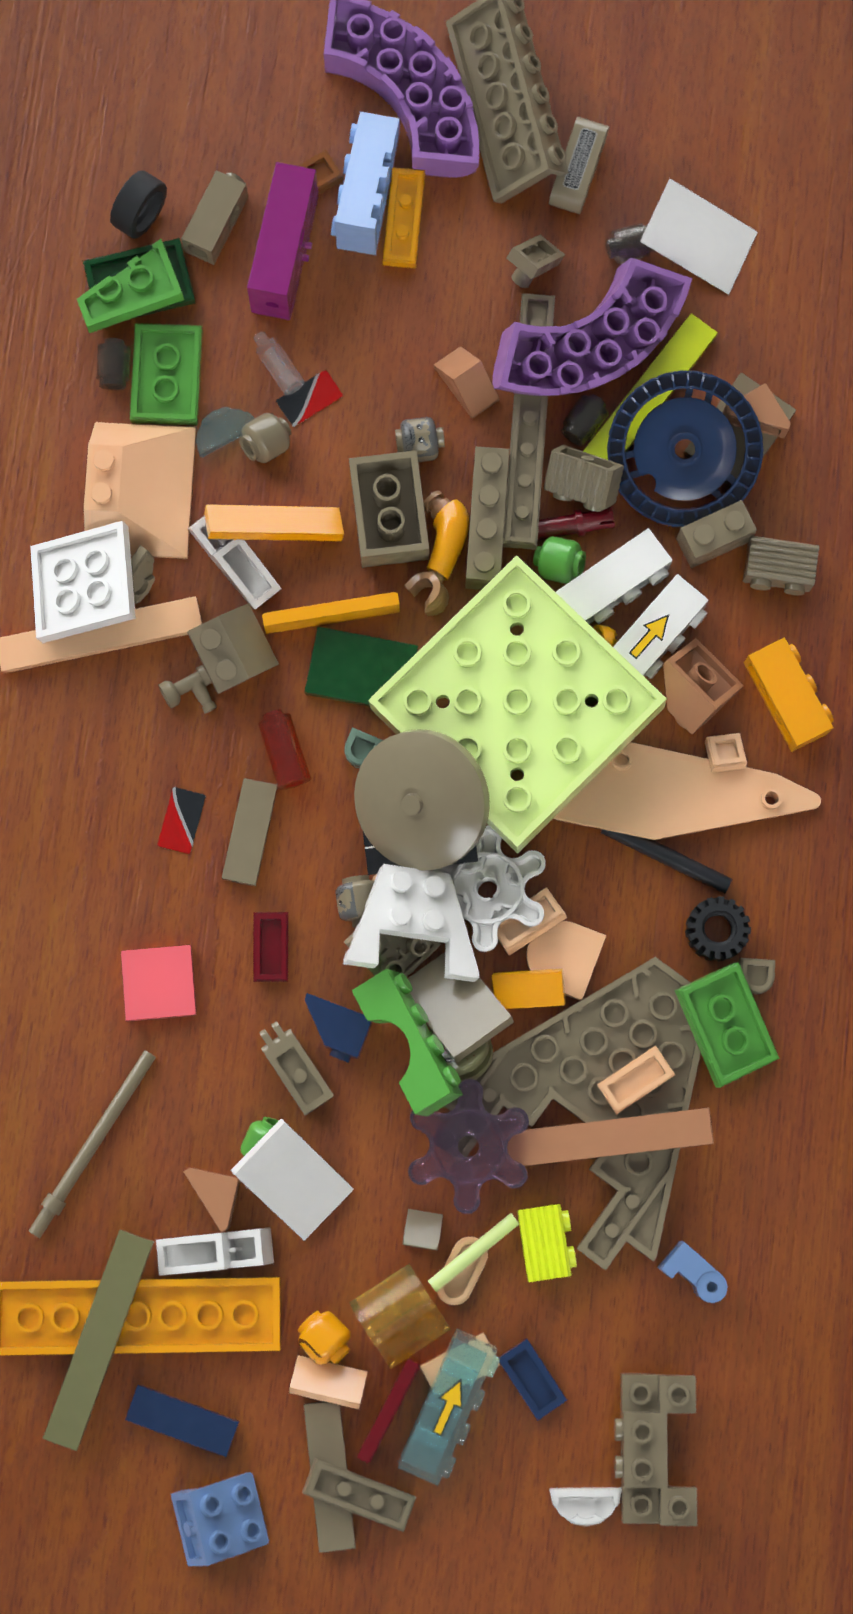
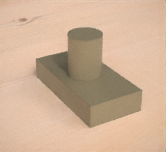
(533, 259)

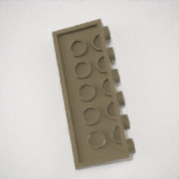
(507, 96)

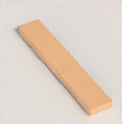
(151, 625)

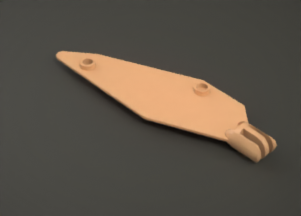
(676, 794)

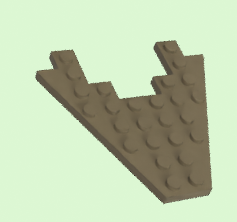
(577, 1052)

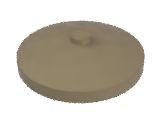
(421, 799)

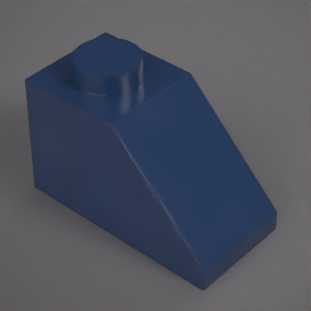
(339, 1027)

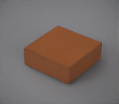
(326, 170)

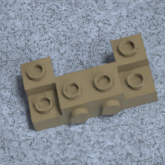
(644, 1456)

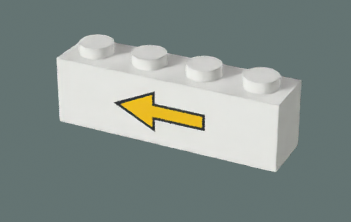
(662, 626)

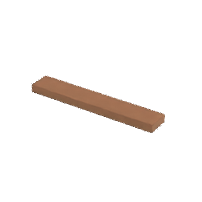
(612, 1137)

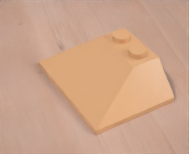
(143, 480)

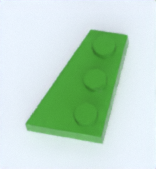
(136, 290)

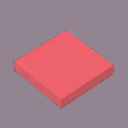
(158, 983)

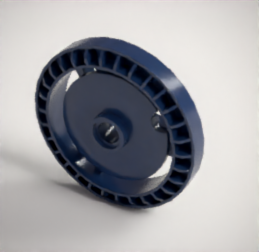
(689, 420)

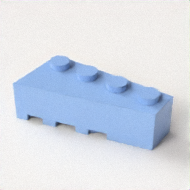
(366, 183)

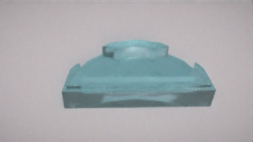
(220, 429)

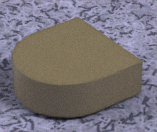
(758, 974)

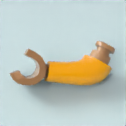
(451, 533)

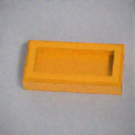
(529, 988)

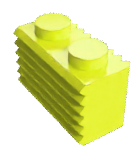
(545, 1242)

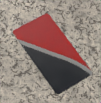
(310, 398)
(181, 820)

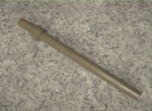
(54, 1202)

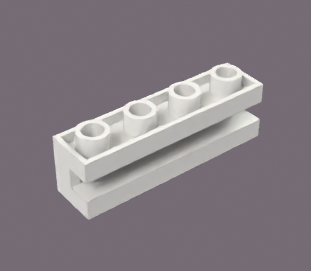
(617, 578)

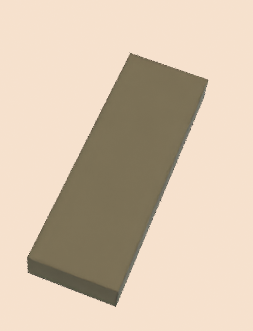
(249, 832)
(359, 1494)

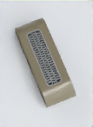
(581, 161)

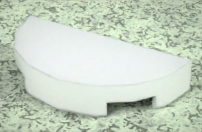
(586, 1505)

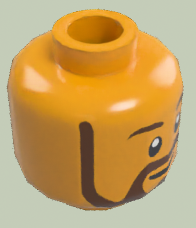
(324, 1338)

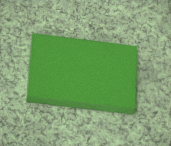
(166, 374)
(726, 1024)

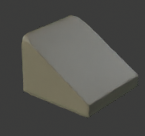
(422, 1229)

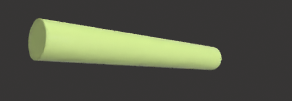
(473, 1252)

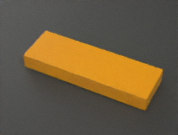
(403, 217)

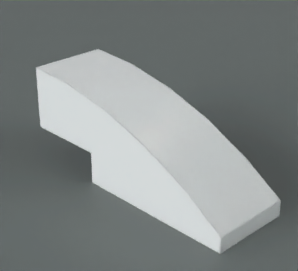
(238, 565)
(215, 1251)

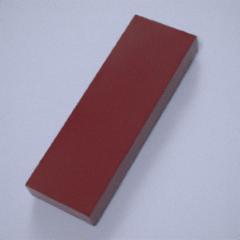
(388, 1410)

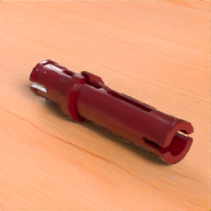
(575, 523)

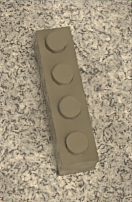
(487, 516)

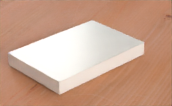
(292, 1179)

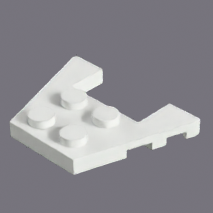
(417, 907)

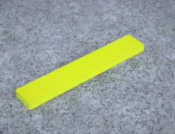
(679, 354)

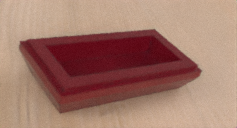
(270, 947)

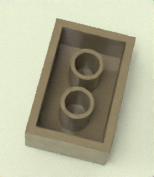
(389, 509)

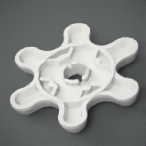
(510, 897)

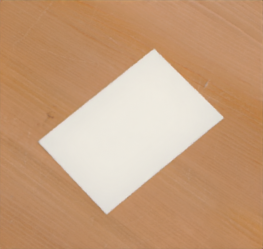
(698, 236)

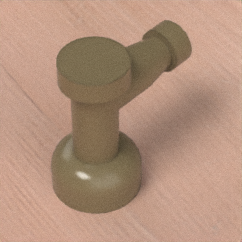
(196, 682)

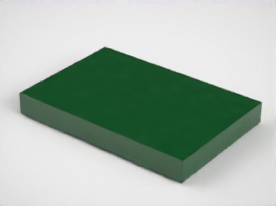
(110, 265)
(353, 665)

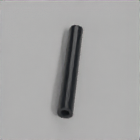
(673, 860)

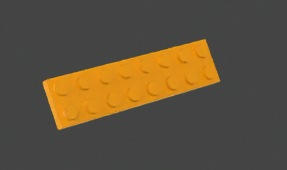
(162, 1317)

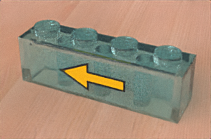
(447, 1407)

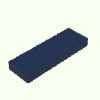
(182, 1420)

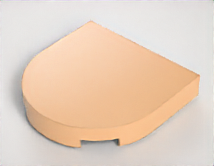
(567, 948)

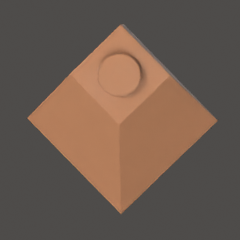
(697, 685)

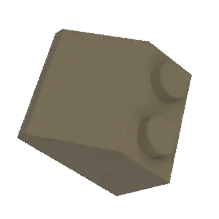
(232, 648)

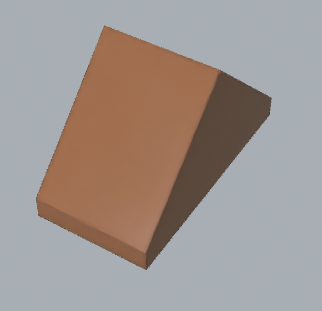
(467, 381)
(768, 411)
(217, 1194)

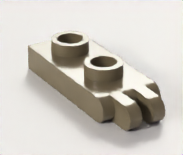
(295, 1069)

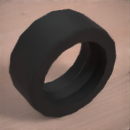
(138, 204)

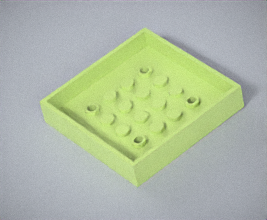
(523, 698)

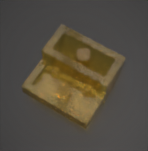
(399, 1316)

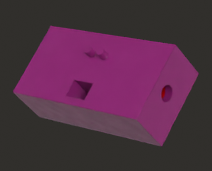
(283, 241)

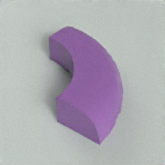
(412, 78)
(599, 346)

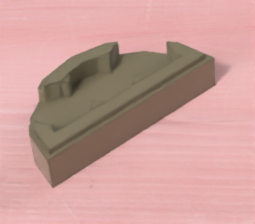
(142, 573)

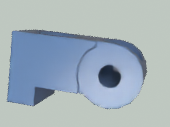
(705, 1279)

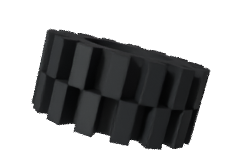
(733, 914)

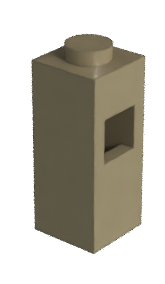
(215, 216)

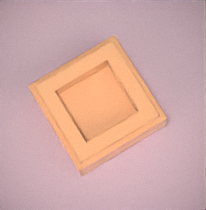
(725, 752)

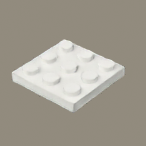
(82, 582)

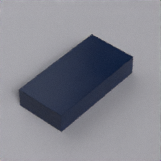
(532, 1379)

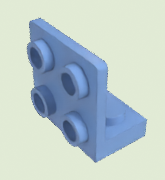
(220, 1520)

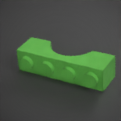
(428, 1080)

